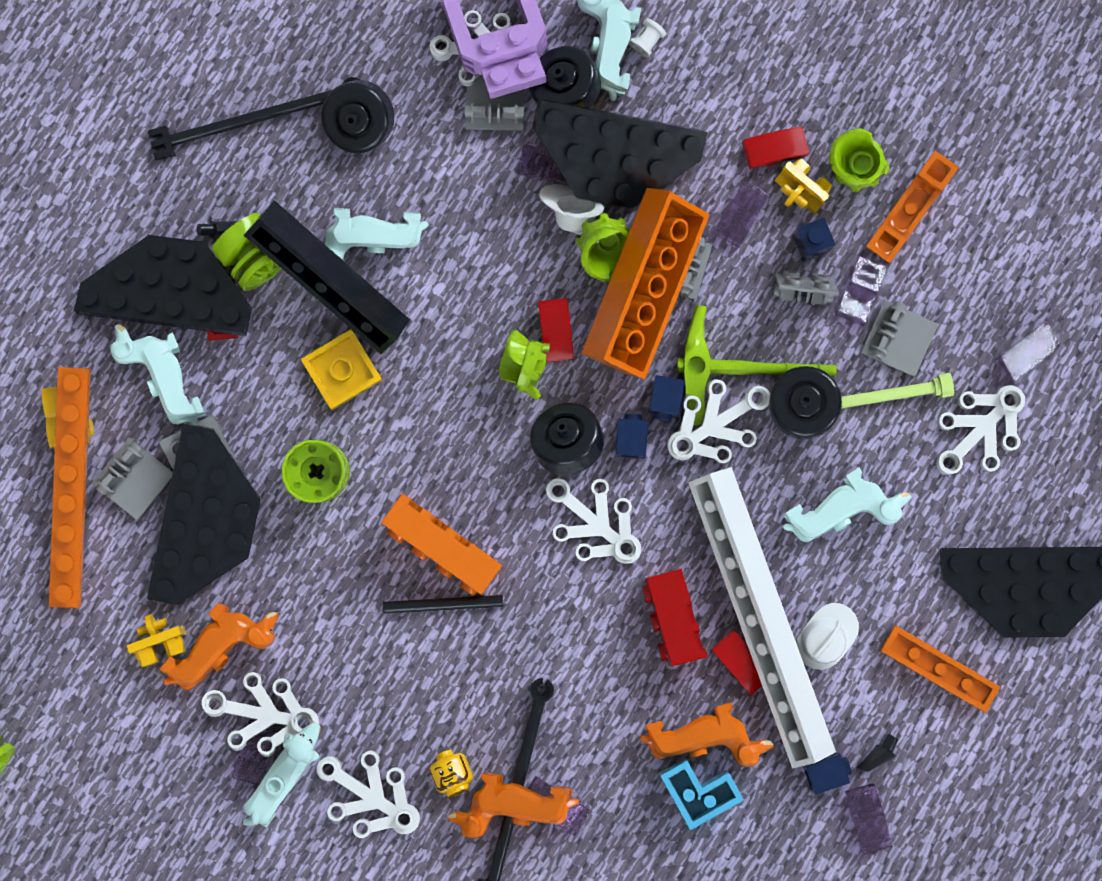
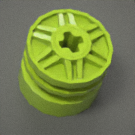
(251, 264)
(299, 466)

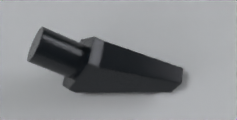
(214, 229)
(879, 754)

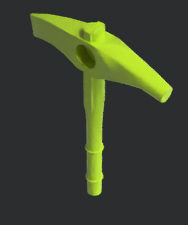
(698, 365)

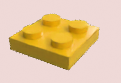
(341, 369)

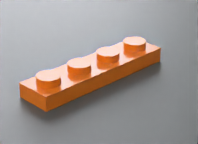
(939, 669)

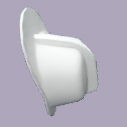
(568, 209)
(827, 636)

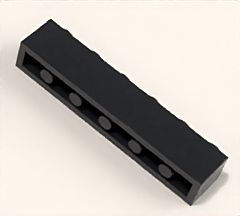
(327, 277)

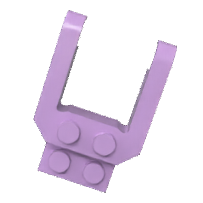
(503, 57)

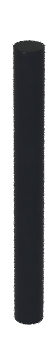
(443, 604)

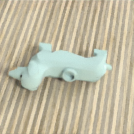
(613, 39)
(372, 232)
(164, 370)
(843, 504)
(282, 776)

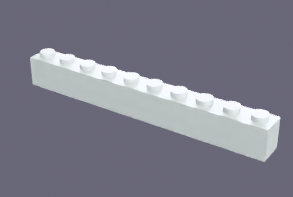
(762, 618)

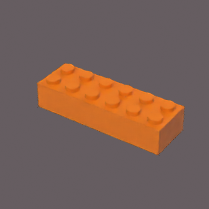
(646, 283)

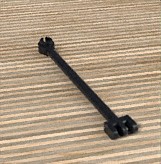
(168, 141)
(520, 774)

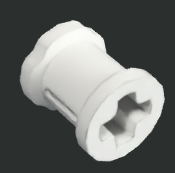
(647, 37)

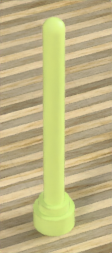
(941, 386)

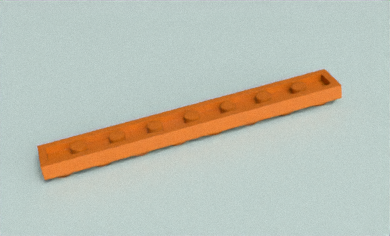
(69, 487)

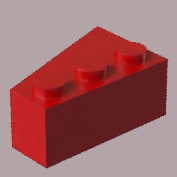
(673, 618)

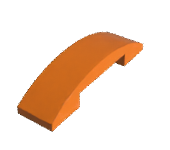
(912, 206)

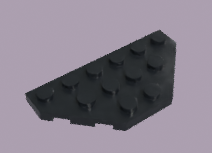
(614, 154)
(166, 285)
(205, 518)
(1026, 587)

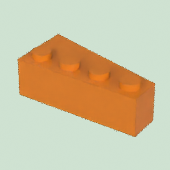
(442, 545)

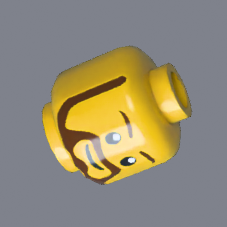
(451, 773)

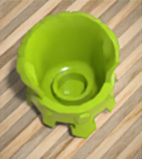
(857, 159)
(602, 245)
(523, 363)

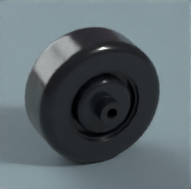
(569, 77)
(357, 116)
(805, 402)
(567, 438)

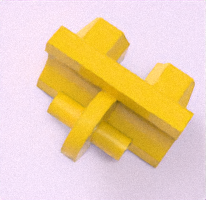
(801, 188)
(145, 649)

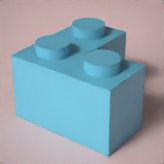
(696, 800)

